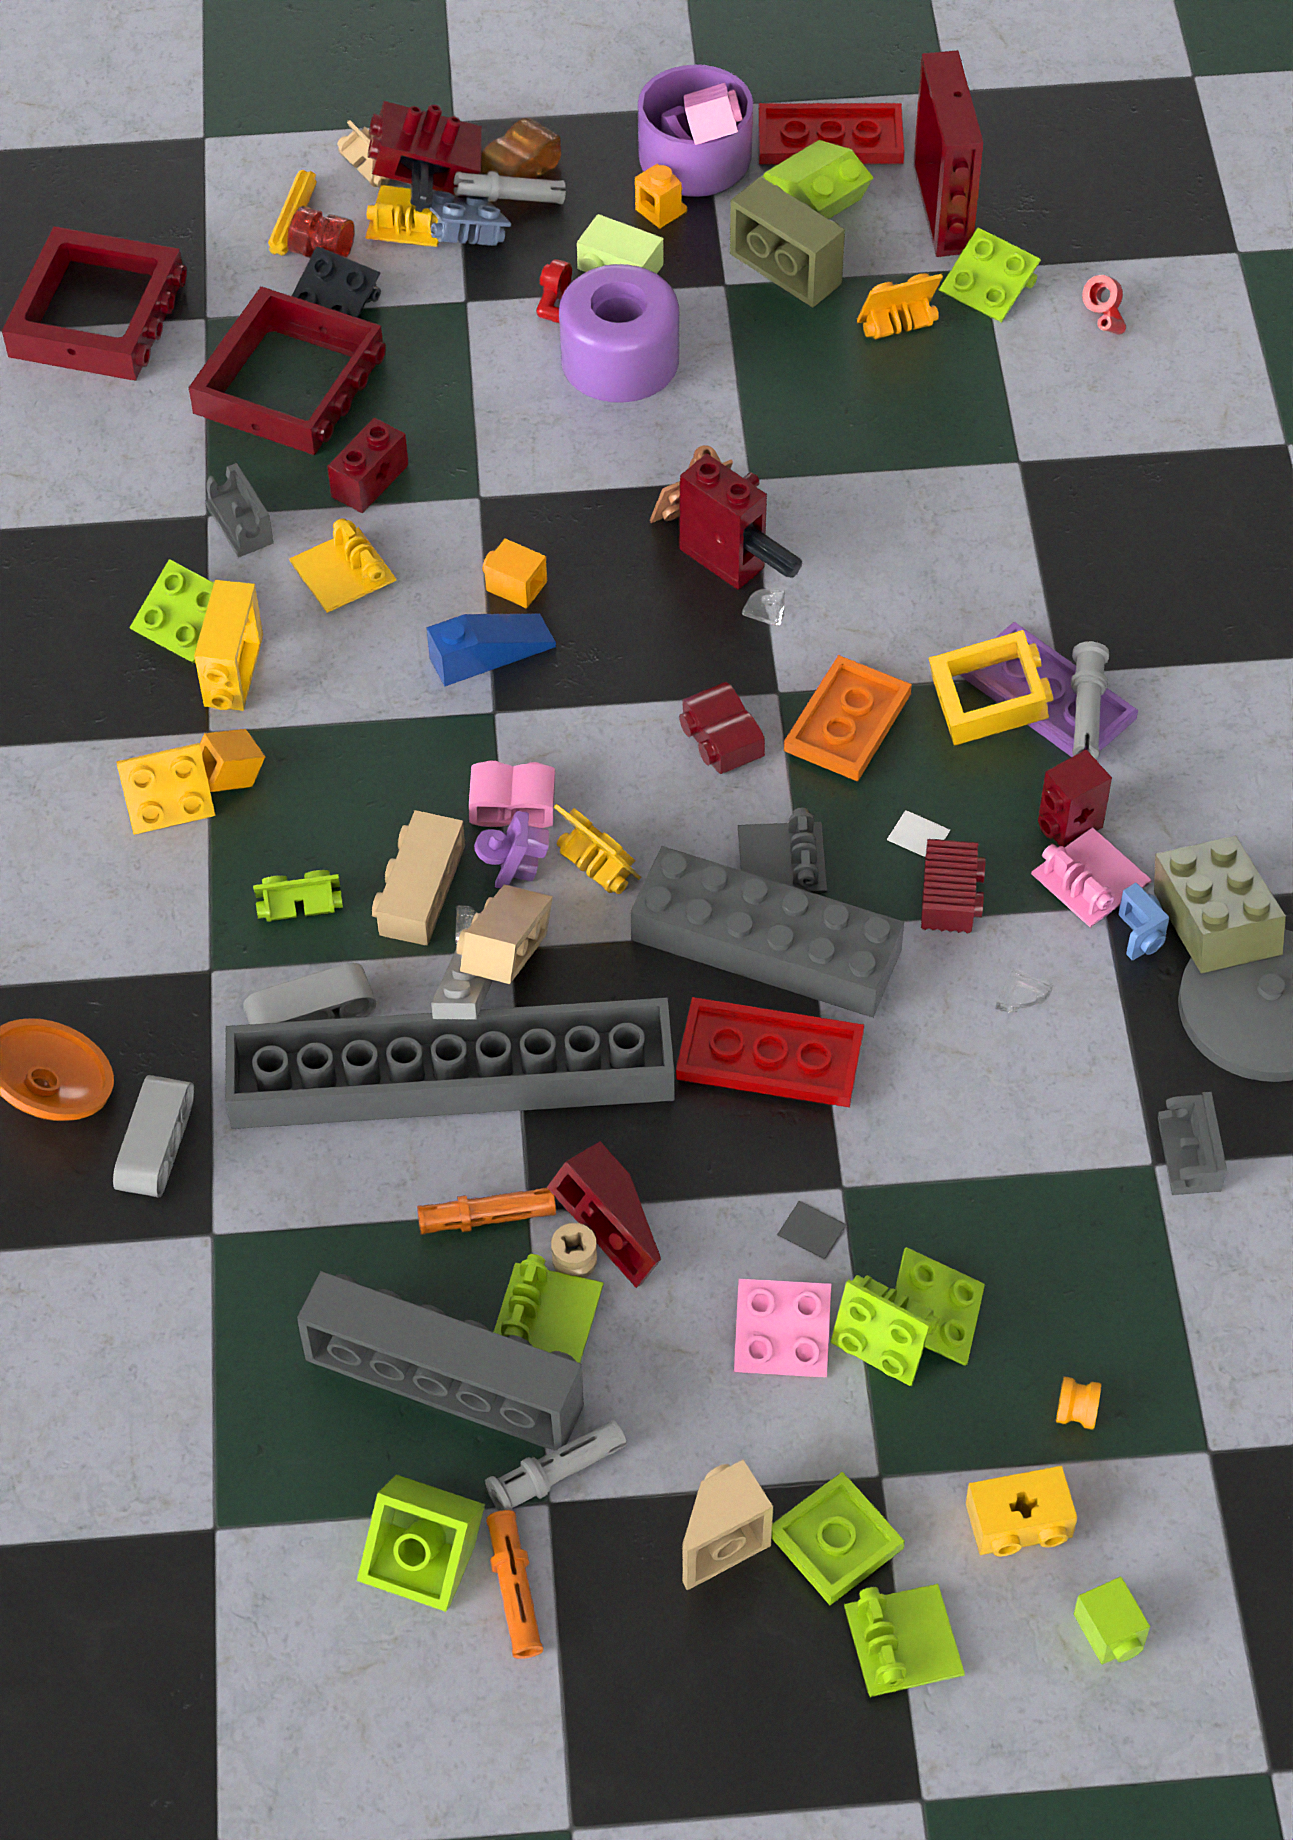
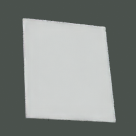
(913, 831)

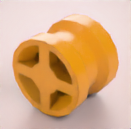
(1078, 1403)

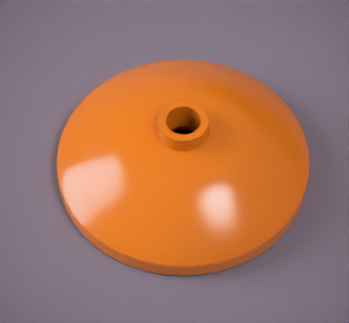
(52, 1070)

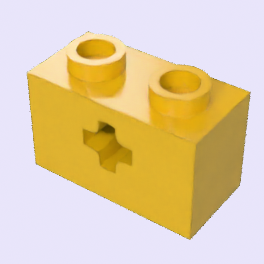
(1038, 1494)

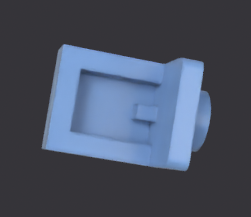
(1146, 920)

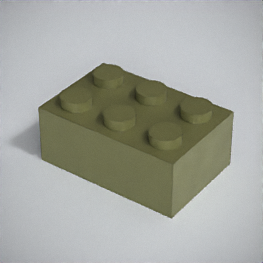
(786, 241)
(1219, 904)

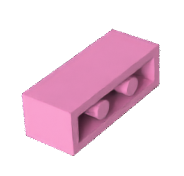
(712, 113)

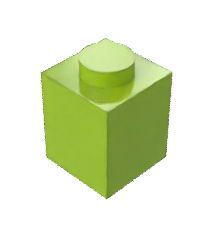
(1112, 1621)

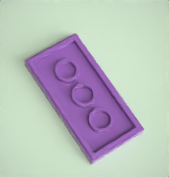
(1008, 681)

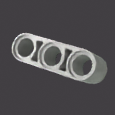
(318, 996)
(153, 1136)

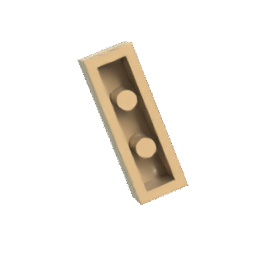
(419, 877)
(504, 934)

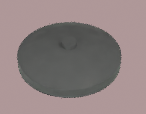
(1243, 1015)

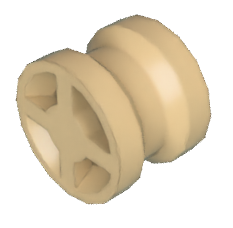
(578, 1261)

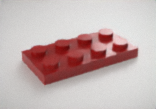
(868, 129)
(770, 1052)

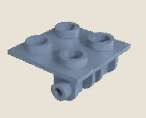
(467, 218)

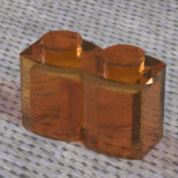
(523, 151)

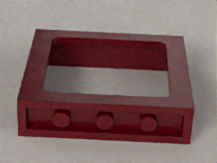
(947, 152)
(304, 321)
(86, 351)

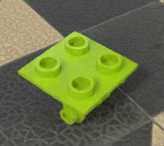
(990, 275)
(175, 610)
(951, 1296)
(549, 1308)
(882, 1331)
(903, 1639)

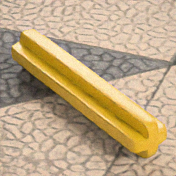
(298, 196)

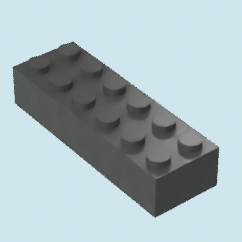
(767, 931)
(442, 1360)

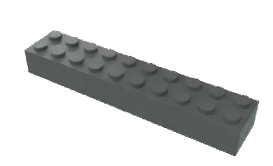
(448, 1065)

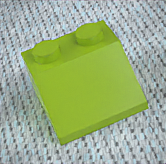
(823, 177)
(419, 1541)

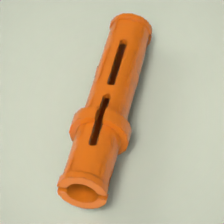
(485, 1210)
(511, 1564)

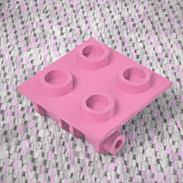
(1088, 875)
(782, 1327)

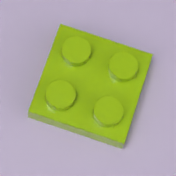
(836, 1538)

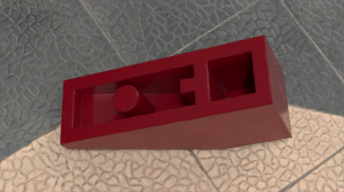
(605, 1200)

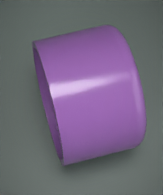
(668, 140)
(624, 357)

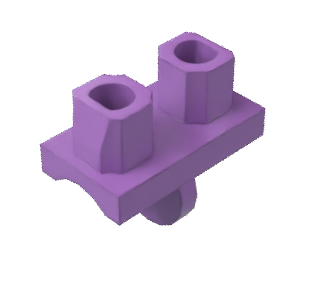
(515, 850)

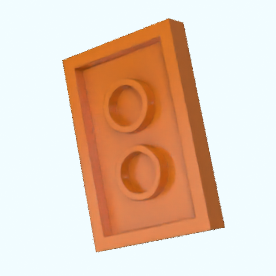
(847, 718)

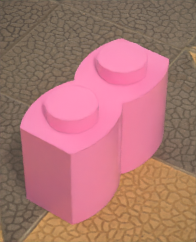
(501, 790)

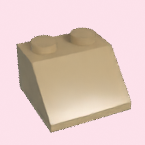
(726, 1523)

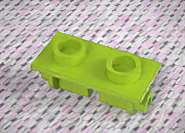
(282, 894)

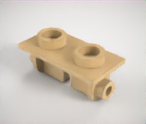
(355, 150)

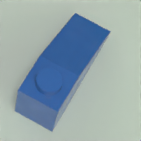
(484, 642)

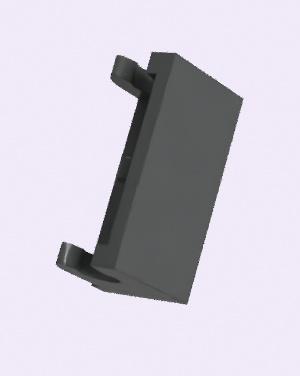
(239, 512)
(1192, 1145)

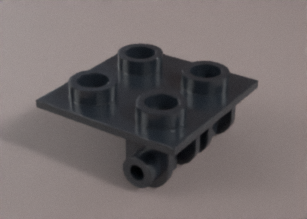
(337, 283)

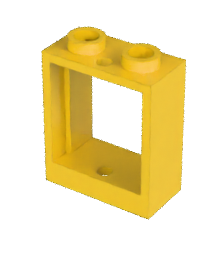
(229, 645)
(1000, 716)

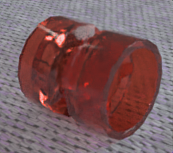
(311, 229)

